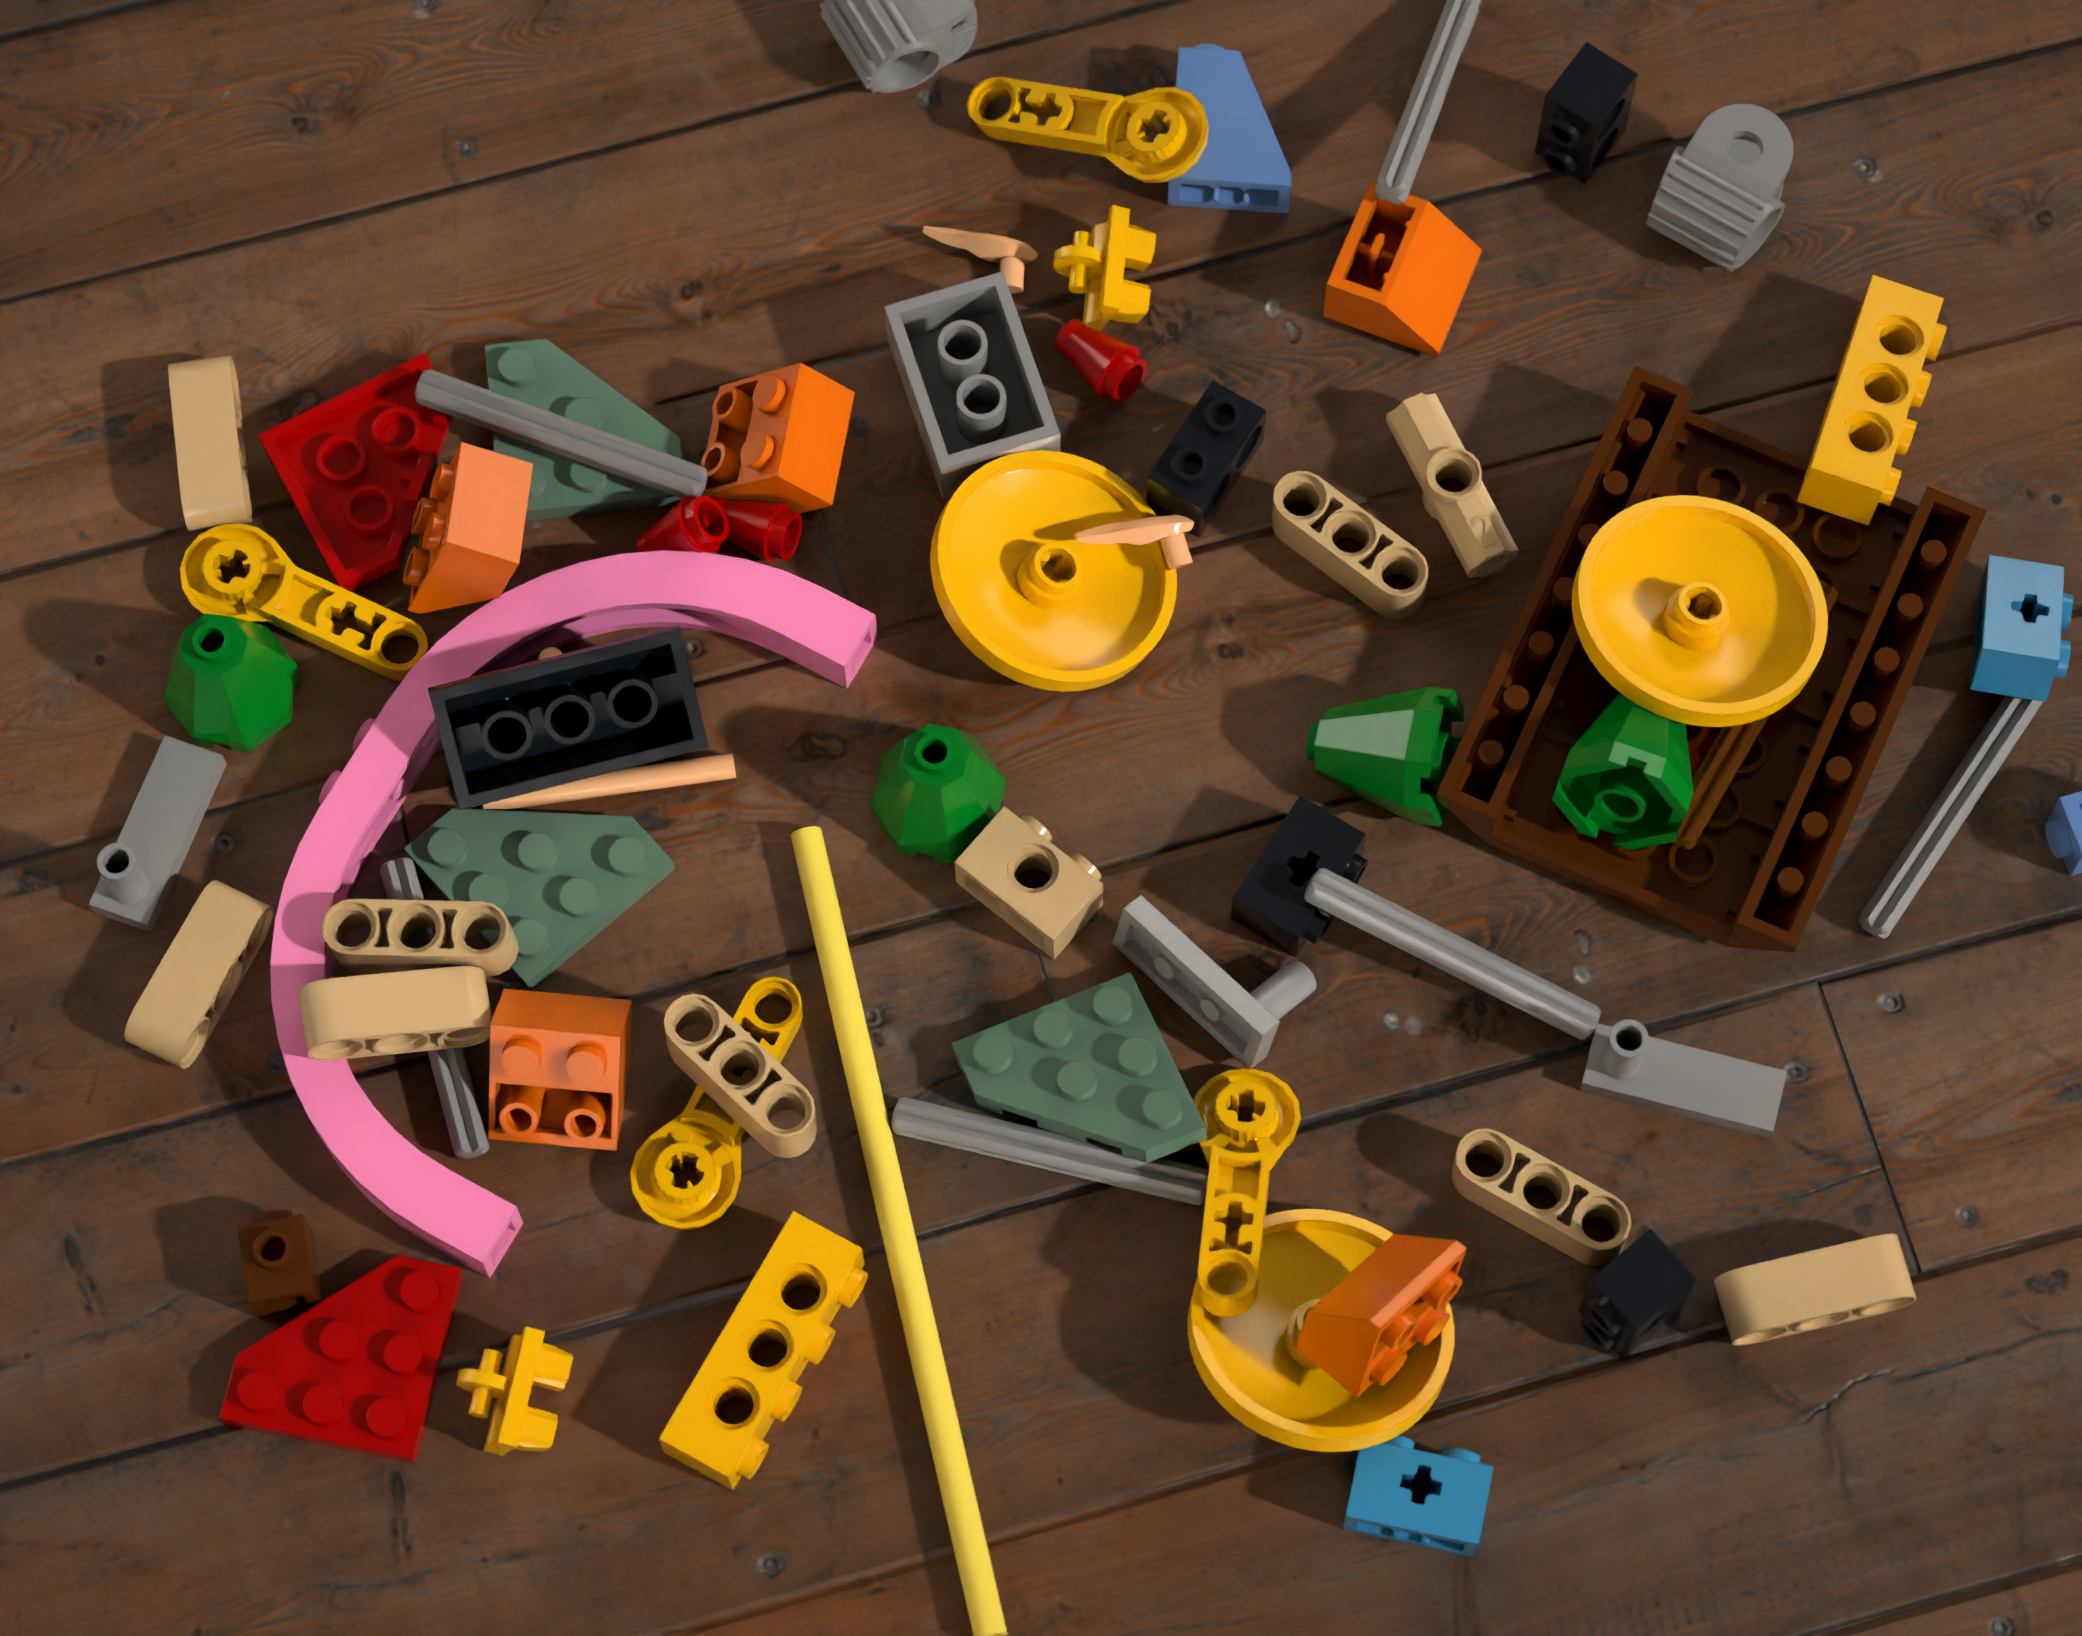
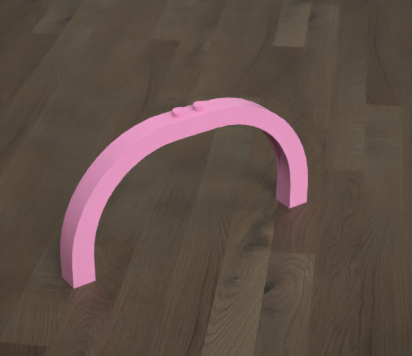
(392, 752)

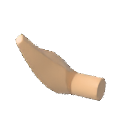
(994, 248)
(1166, 529)

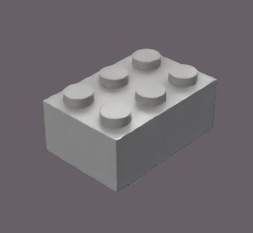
(969, 378)

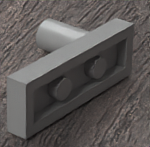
(157, 834)
(1235, 1018)
(1682, 1079)

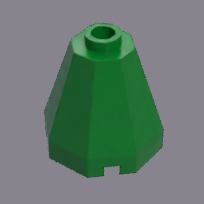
(230, 683)
(1390, 749)
(1628, 777)
(936, 792)

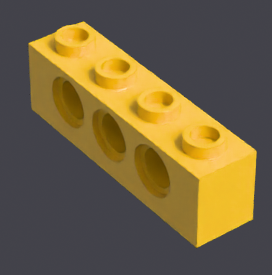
(1871, 401)
(799, 1256)

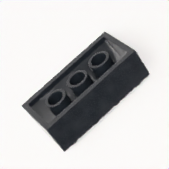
(568, 717)

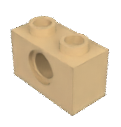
(1045, 914)

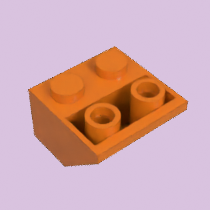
(1401, 273)
(778, 438)
(468, 530)
(559, 1069)
(1382, 1310)

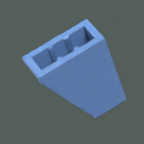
(1242, 155)

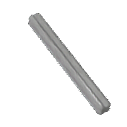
(1426, 100)
(560, 435)
(1947, 815)
(1452, 953)
(448, 1065)
(1048, 1151)

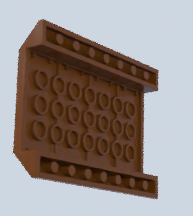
(1803, 779)

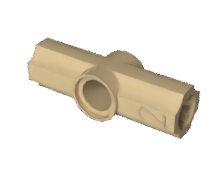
(1467, 515)

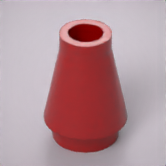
(1104, 361)
(691, 525)
(763, 528)

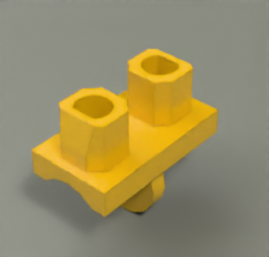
(1097, 267)
(526, 1364)

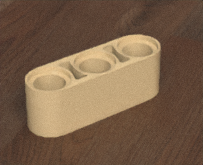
(209, 442)
(1341, 518)
(396, 920)
(199, 974)
(395, 1012)
(733, 1047)
(1526, 1168)
(1814, 1289)

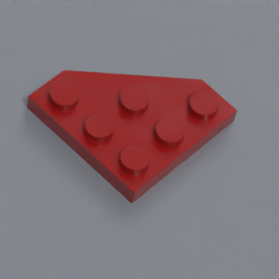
(361, 470)
(353, 1366)

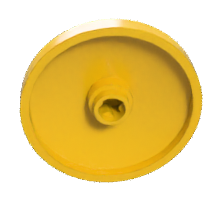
(1031, 593)
(1699, 611)
(1254, 1357)

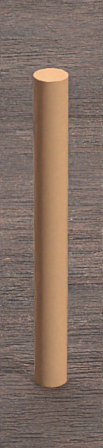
(628, 781)

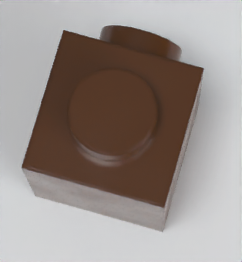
(279, 1263)

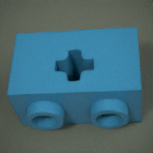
(2020, 629)
(1451, 1512)

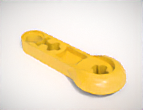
(1100, 124)
(290, 597)
(707, 1133)
(1239, 1175)

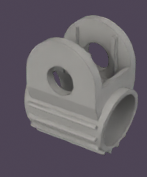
(900, 40)
(1725, 190)

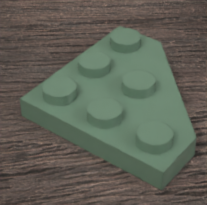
(557, 383)
(548, 873)
(1087, 1072)

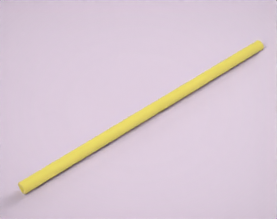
(898, 1236)

